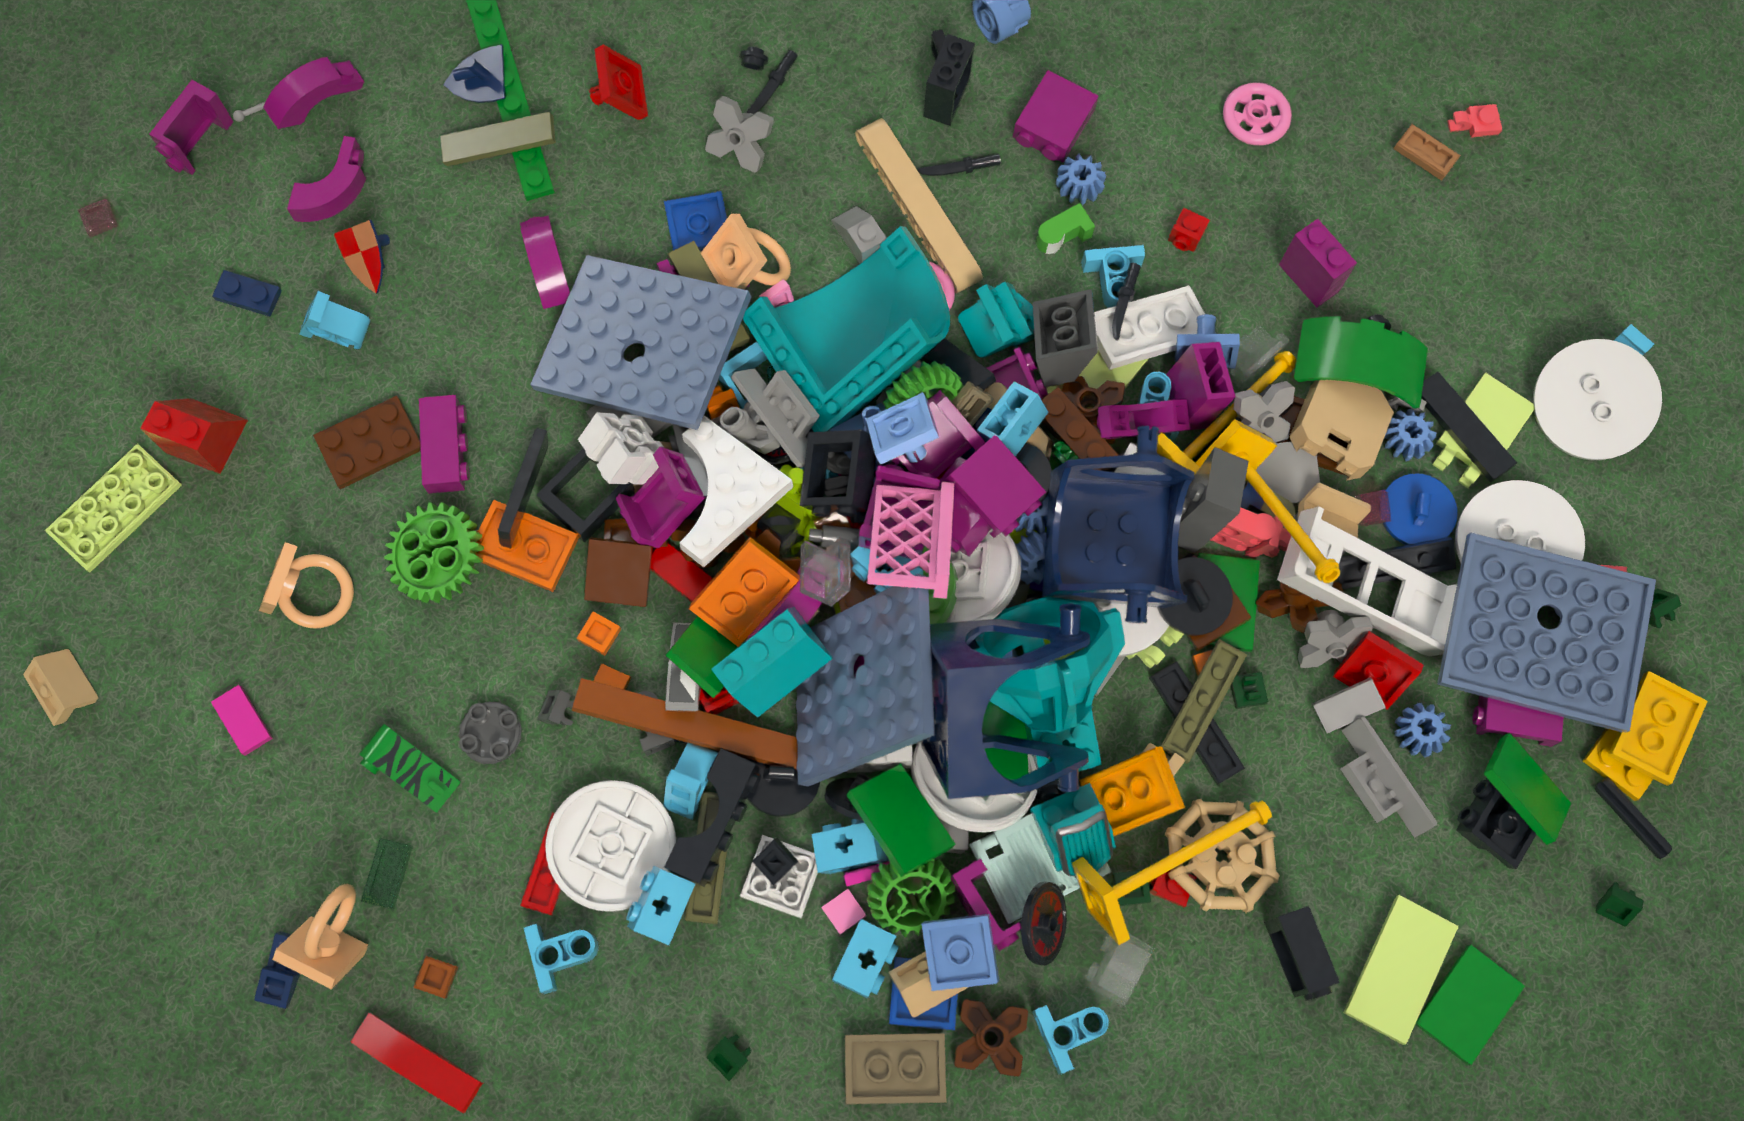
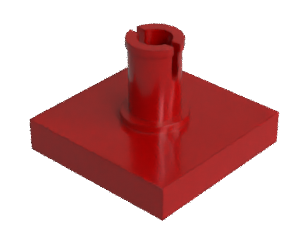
(619, 83)
(1384, 663)

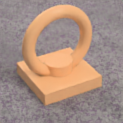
(737, 258)
(285, 578)
(321, 949)

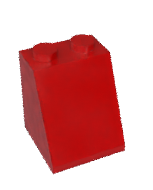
(194, 431)

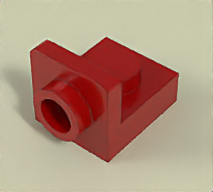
(1188, 230)
(1169, 889)

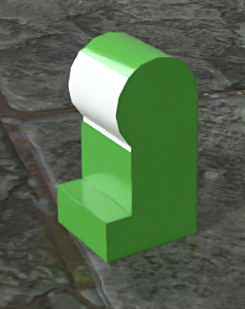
(1063, 228)

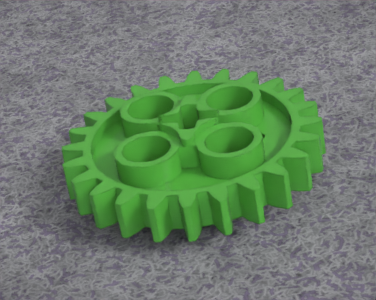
(434, 552)

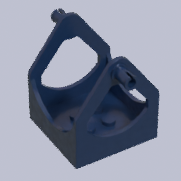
(1116, 532)
(961, 692)

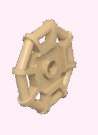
(1223, 874)

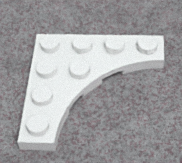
(738, 490)

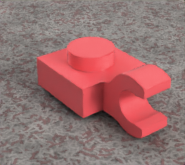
(1479, 120)

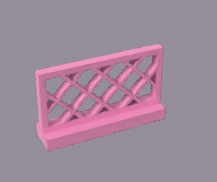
(938, 545)

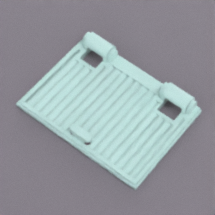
(1020, 866)

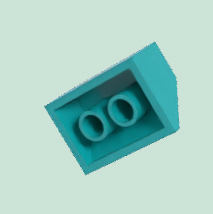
(772, 662)

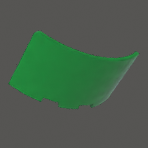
(1362, 355)

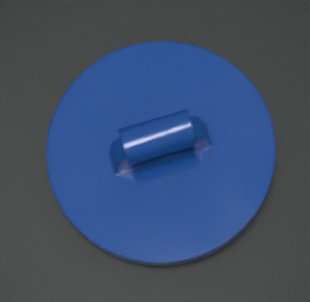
(1420, 509)

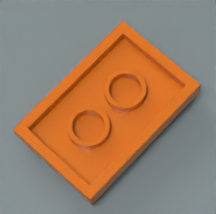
(537, 551)
(744, 592)

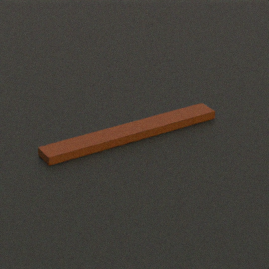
(687, 726)

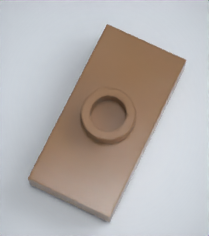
(1426, 152)

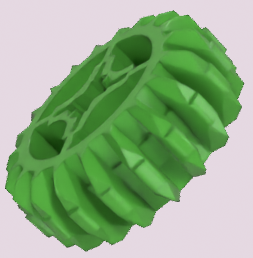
(926, 380)
(910, 910)

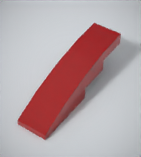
(416, 1062)

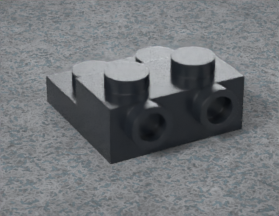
(1495, 826)

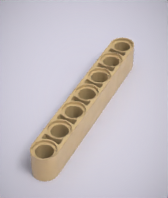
(919, 204)

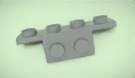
(781, 408)
(1381, 781)

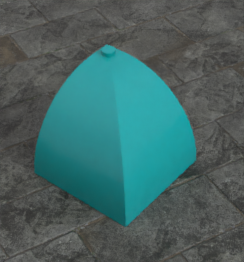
(856, 331)

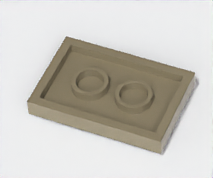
(895, 1068)

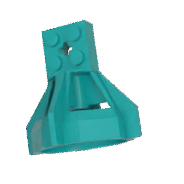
(1059, 694)

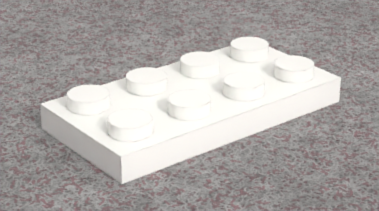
(1148, 327)

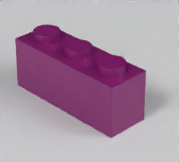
(443, 444)

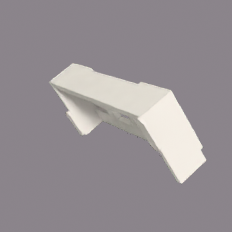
(1422, 604)

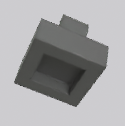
(554, 707)

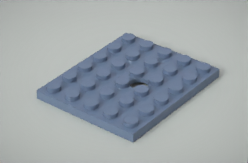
(677, 319)
(1577, 670)
(890, 700)

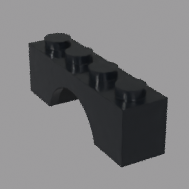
(697, 855)

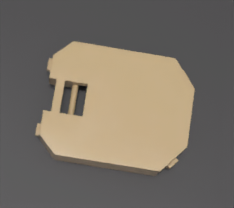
(1349, 412)

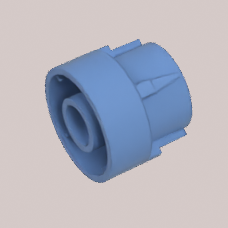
(1000, 17)

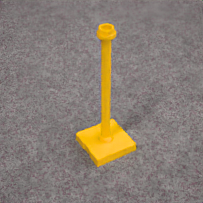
(1256, 447)
(1166, 448)
(1102, 898)

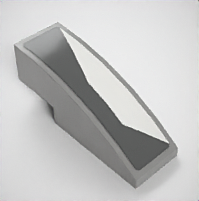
(681, 690)

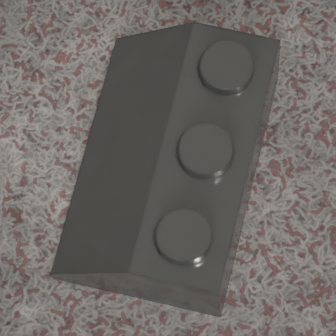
(1064, 336)

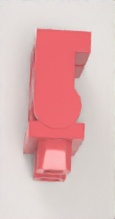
(1255, 534)

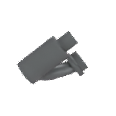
(829, 534)

